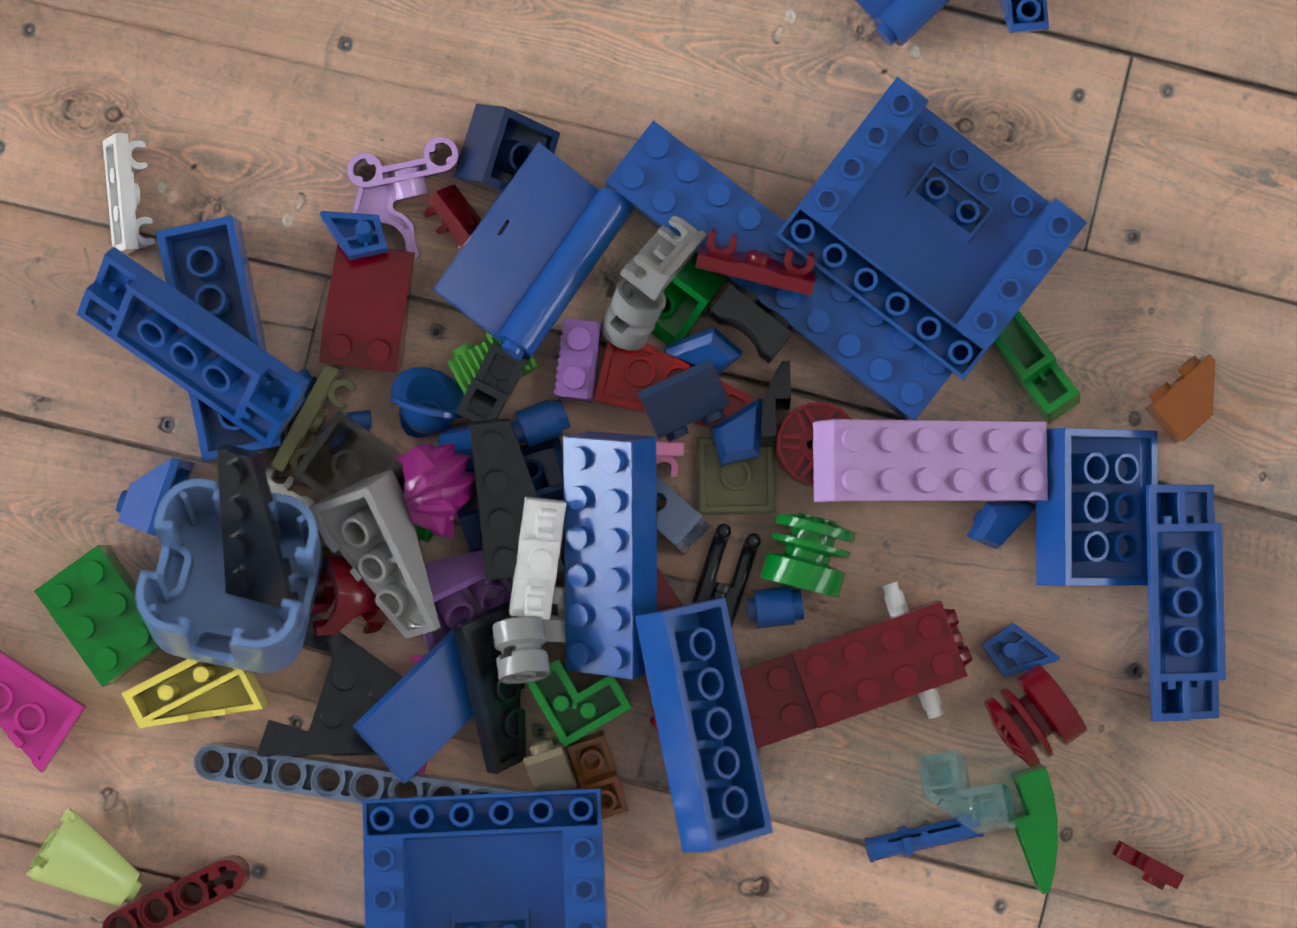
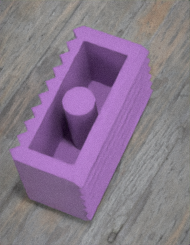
(577, 360)

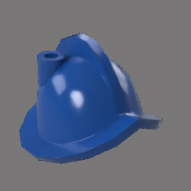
(425, 401)

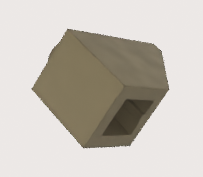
(550, 766)

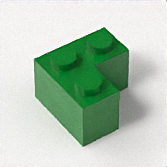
(574, 711)

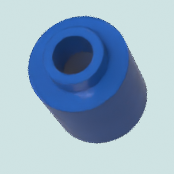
(540, 422)
(775, 607)

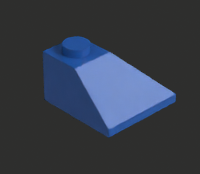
(141, 501)

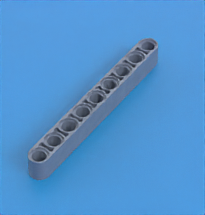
(311, 770)

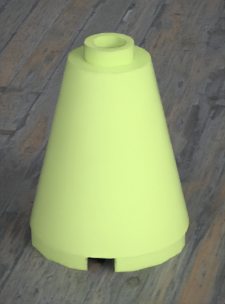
(84, 863)

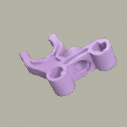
(398, 183)

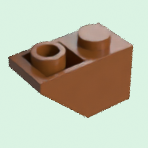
(1187, 401)

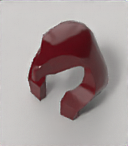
(350, 598)

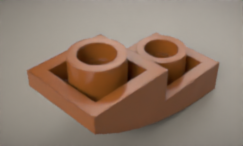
(597, 771)

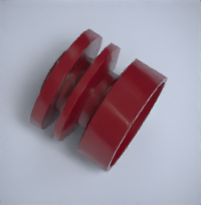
(793, 435)
(1035, 716)

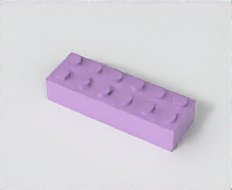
(929, 461)

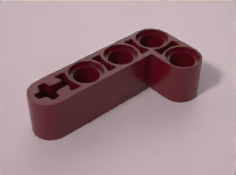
(175, 895)

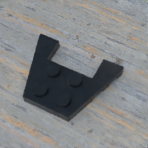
(350, 690)

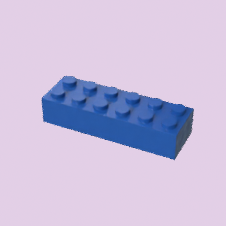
(213, 269)
(609, 549)
(704, 725)

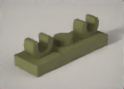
(310, 418)

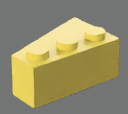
(194, 692)

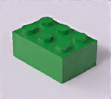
(100, 614)

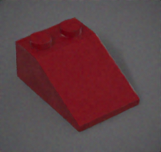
(368, 311)

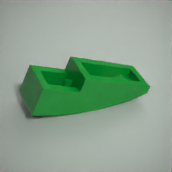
(1036, 369)
(1037, 824)

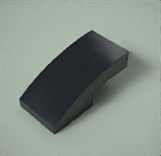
(491, 386)
(777, 398)

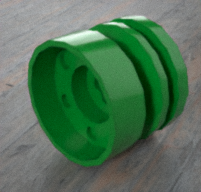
(807, 554)

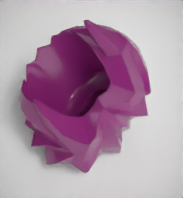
(436, 486)

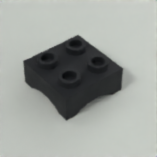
(740, 310)

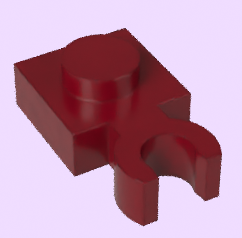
(1155, 871)

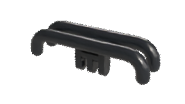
(709, 589)

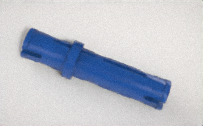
(922, 837)

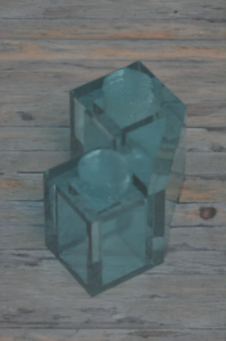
(948, 786)

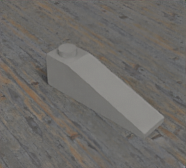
(382, 546)

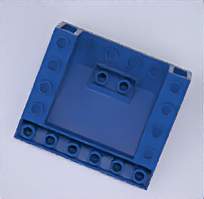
(929, 230)
(485, 861)

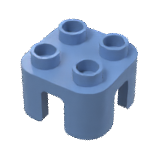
(187, 594)

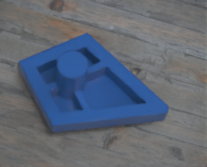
(356, 233)
(705, 346)
(739, 434)
(998, 521)
(1017, 651)

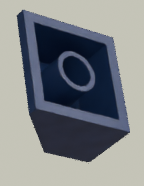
(498, 145)
(684, 400)

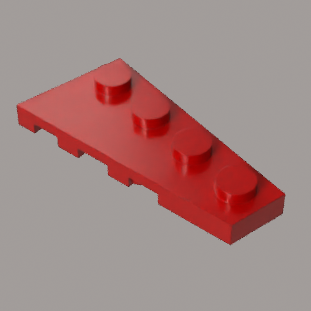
(631, 371)

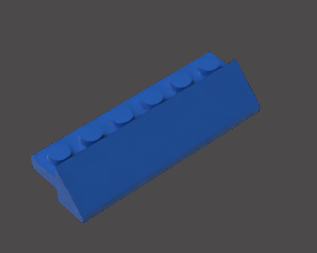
(192, 347)
(1184, 602)

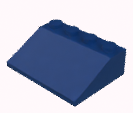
(1095, 507)

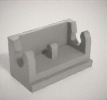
(663, 257)

